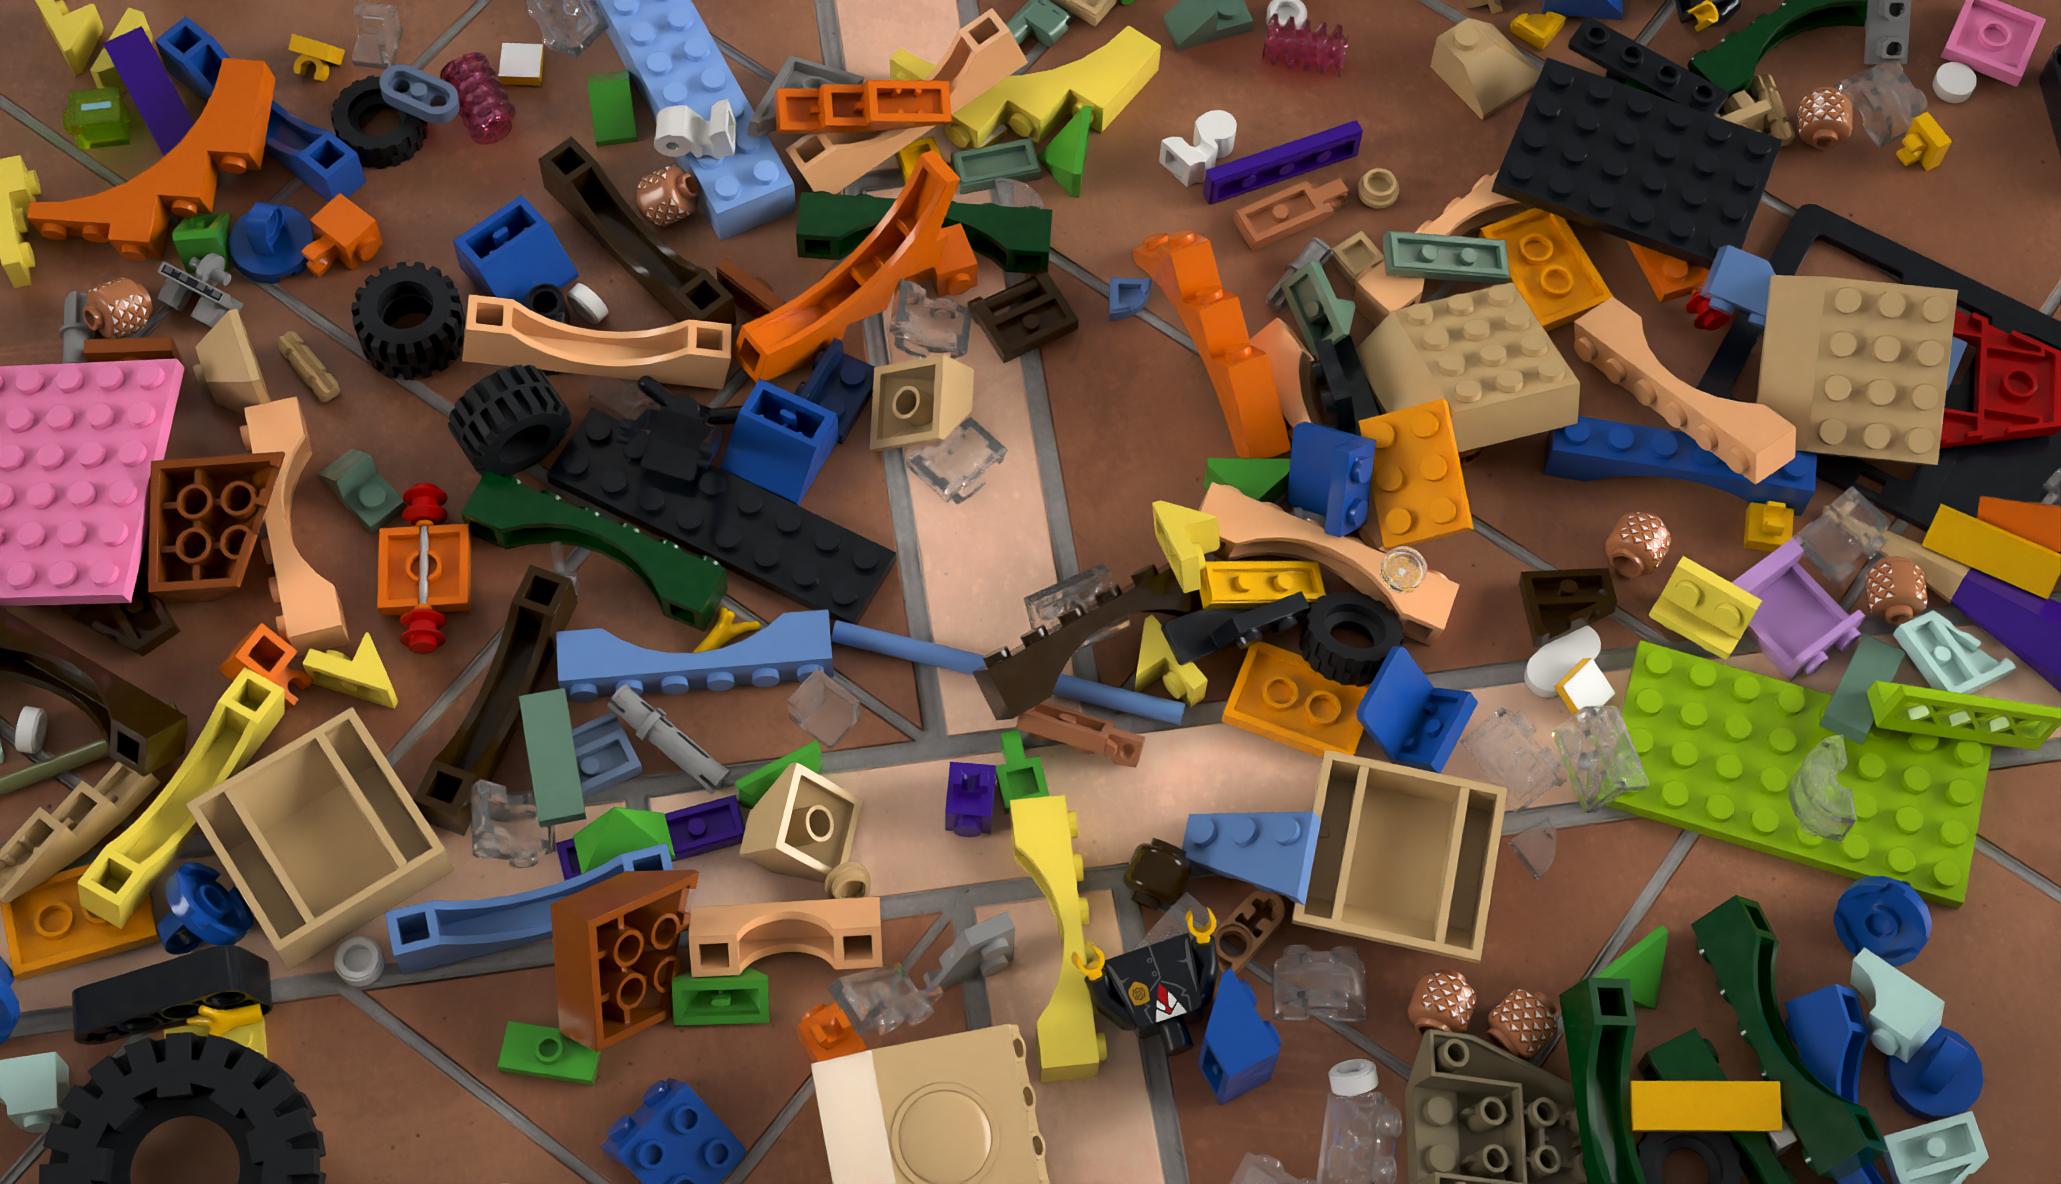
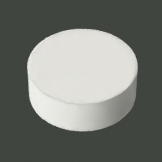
(1285, 9)
(1954, 82)
(587, 303)
(31, 730)
(359, 961)
(1353, 1077)

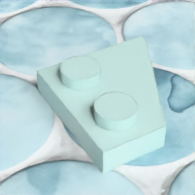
(1949, 656)
(1936, 1151)

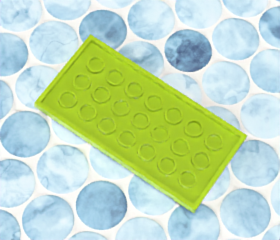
(1730, 741)

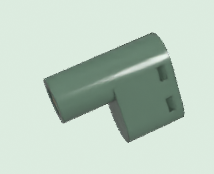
(1040, 21)

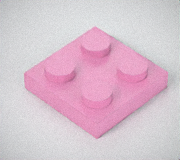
(1994, 39)

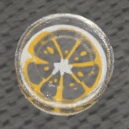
(1403, 569)

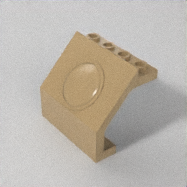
(933, 1112)

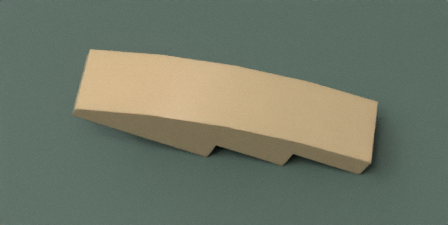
(56, 840)

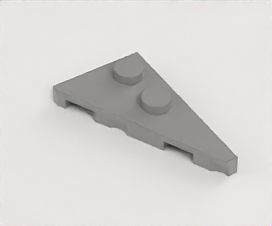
(796, 75)

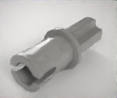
(1313, 251)
(74, 328)

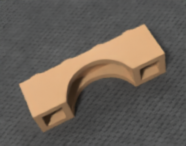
(733, 936)

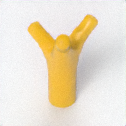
(724, 631)
(225, 1020)

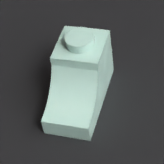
(1901, 1009)
(34, 1090)

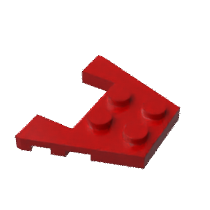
(2013, 387)

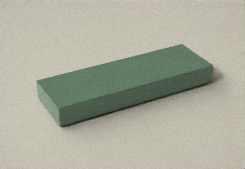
(1445, 257)
(1850, 706)
(552, 757)

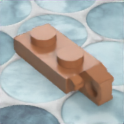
(1289, 212)
(1082, 732)

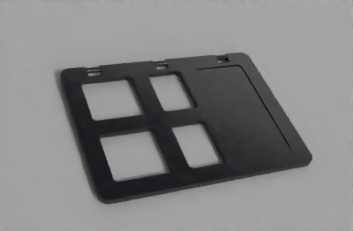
(1965, 472)

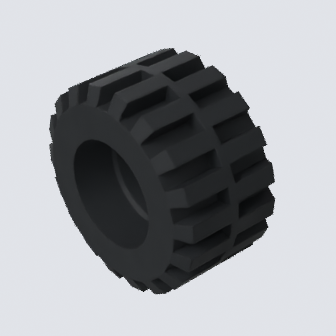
(401, 293)
(509, 420)

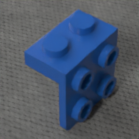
(1331, 476)
(1412, 718)
(674, 1139)

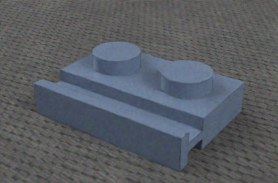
(604, 754)

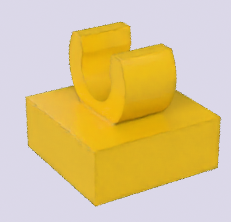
(314, 52)
(1924, 142)
(1768, 526)

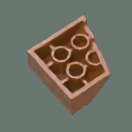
(206, 522)
(619, 954)

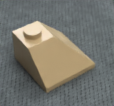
(1482, 66)
(230, 366)
(919, 401)
(801, 826)

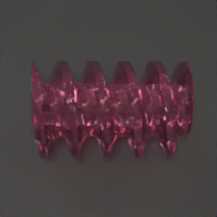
(1305, 45)
(481, 97)

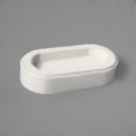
(1558, 658)

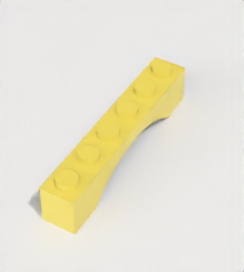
(1043, 848)
(142, 853)

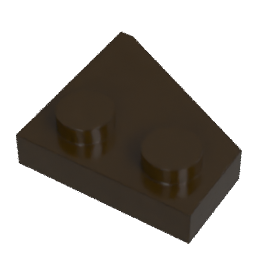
(1565, 601)
(134, 625)

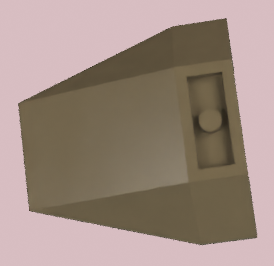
(1488, 1117)

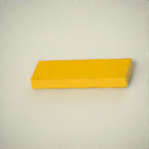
(1993, 551)
(1258, 583)
(1705, 1106)

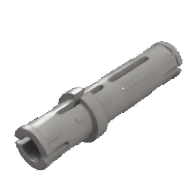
(654, 727)

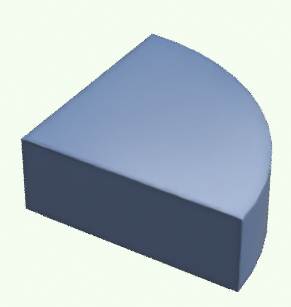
(1127, 296)

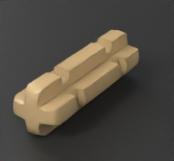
(1775, 121)
(308, 366)

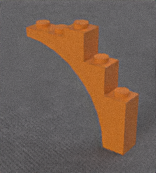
(184, 181)
(862, 285)
(1213, 316)

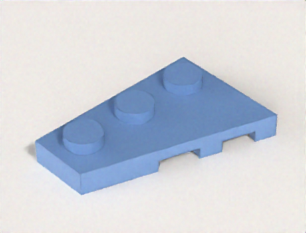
(1258, 848)

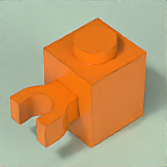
(341, 233)
(956, 267)
(267, 656)
(828, 1033)

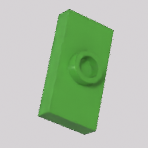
(546, 1054)

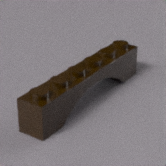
(595, 203)
(1027, 674)
(134, 724)
(475, 751)

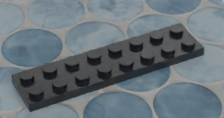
(727, 521)

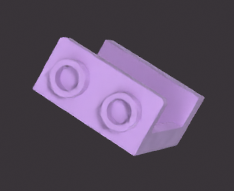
(1797, 616)

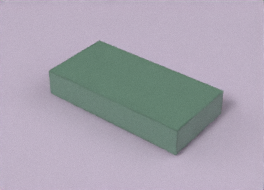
(983, 165)

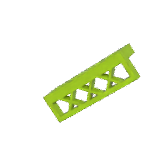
(1962, 715)

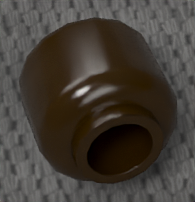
(1157, 874)

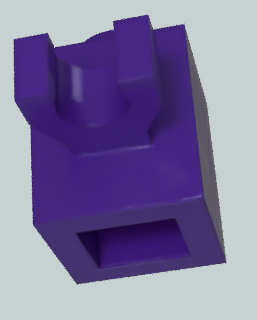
(970, 798)

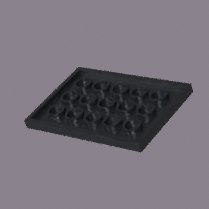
(1636, 165)

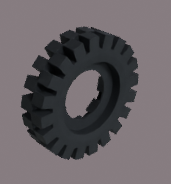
(178, 1079)

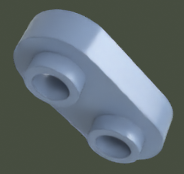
(422, 94)

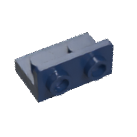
(839, 385)

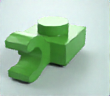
(1019, 776)

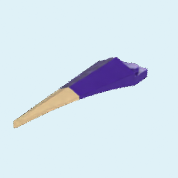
(2010, 614)

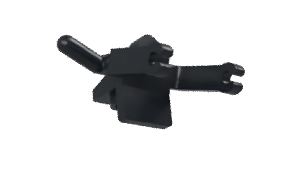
(680, 433)

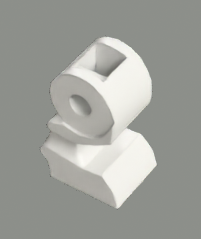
(685, 131)
(1211, 140)

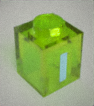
(97, 118)

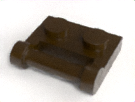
(1028, 324)

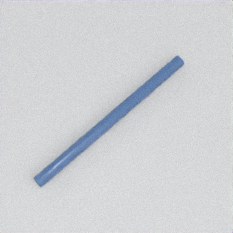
(967, 662)

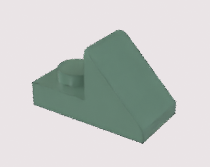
(1206, 21)
(1316, 306)
(363, 490)

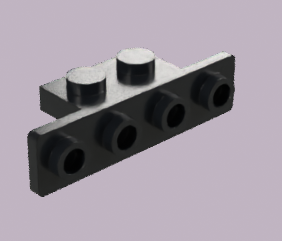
(1645, 68)
(1343, 383)
(1218, 629)

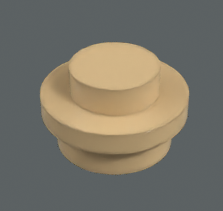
(1378, 188)
(848, 881)

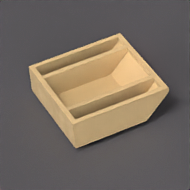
(1478, 355)
(1858, 365)
(320, 837)
(1403, 856)

